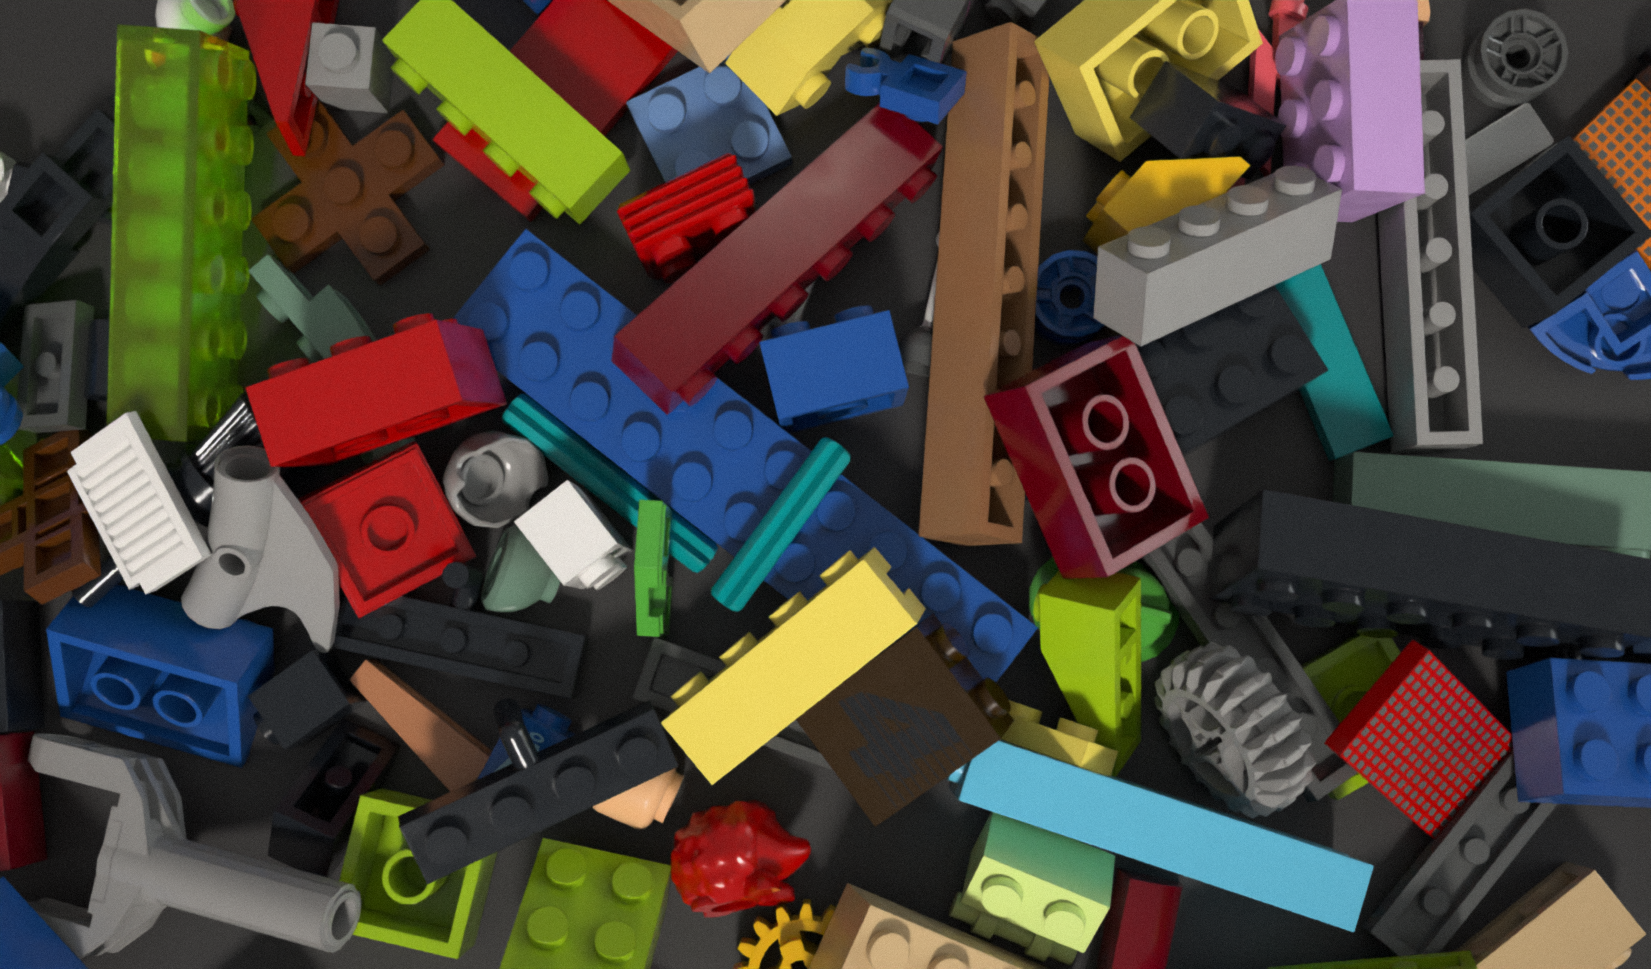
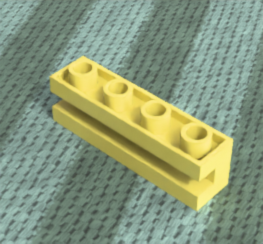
(791, 666)

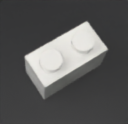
(575, 538)

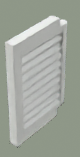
(136, 505)

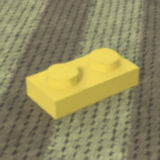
(1068, 743)

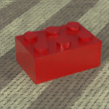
(375, 392)

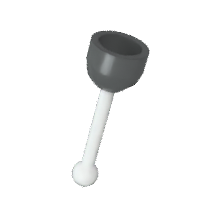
(917, 343)

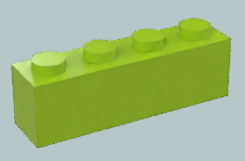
(507, 106)

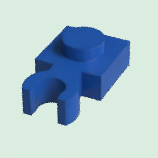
(913, 87)

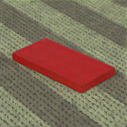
(587, 57)

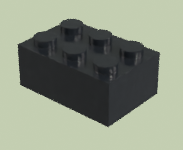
(1230, 367)

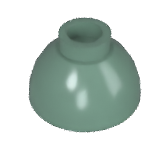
(517, 575)

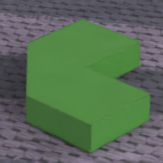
(652, 581)

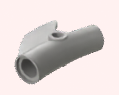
(262, 552)

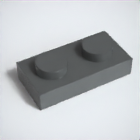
(54, 366)

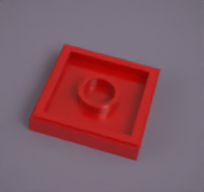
(387, 528)

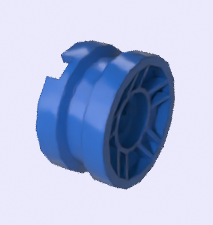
(1061, 274)

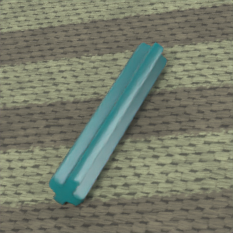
(602, 476)

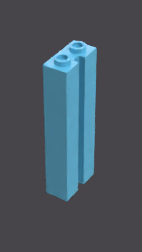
(1167, 832)

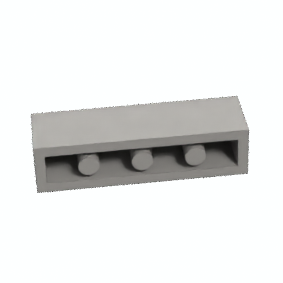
(1215, 254)

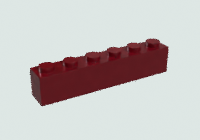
(774, 257)

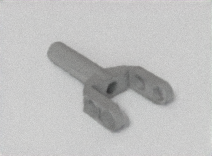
(154, 866)

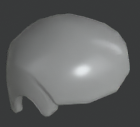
(493, 478)

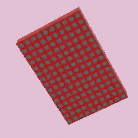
(1421, 739)

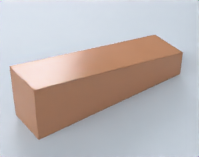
(435, 737)

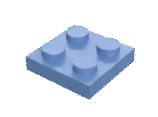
(705, 118)

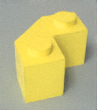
(800, 45)

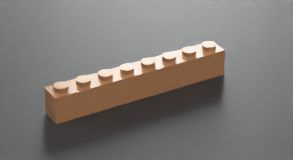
(984, 286)

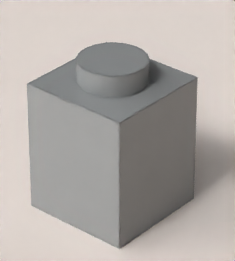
(349, 68)

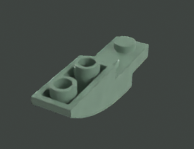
(320, 318)

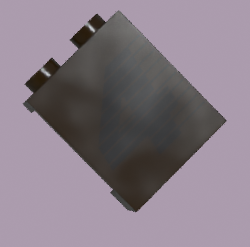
(907, 719)

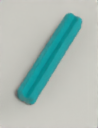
(781, 524)

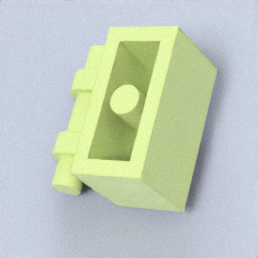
(1035, 889)

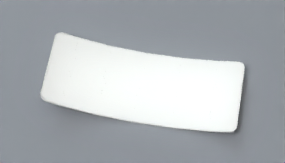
(1504, 146)

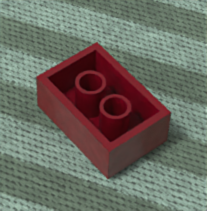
(1096, 458)

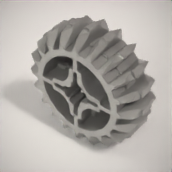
(1234, 729)

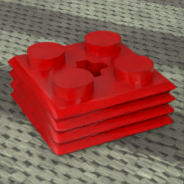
(687, 216)

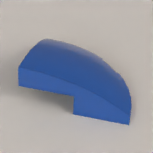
(1605, 323)

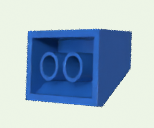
(159, 675)

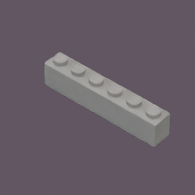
(1431, 286)

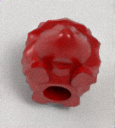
(735, 859)

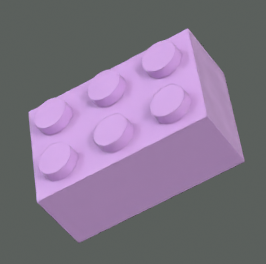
(1355, 102)

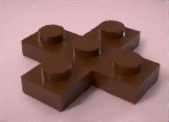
(350, 196)
(49, 523)

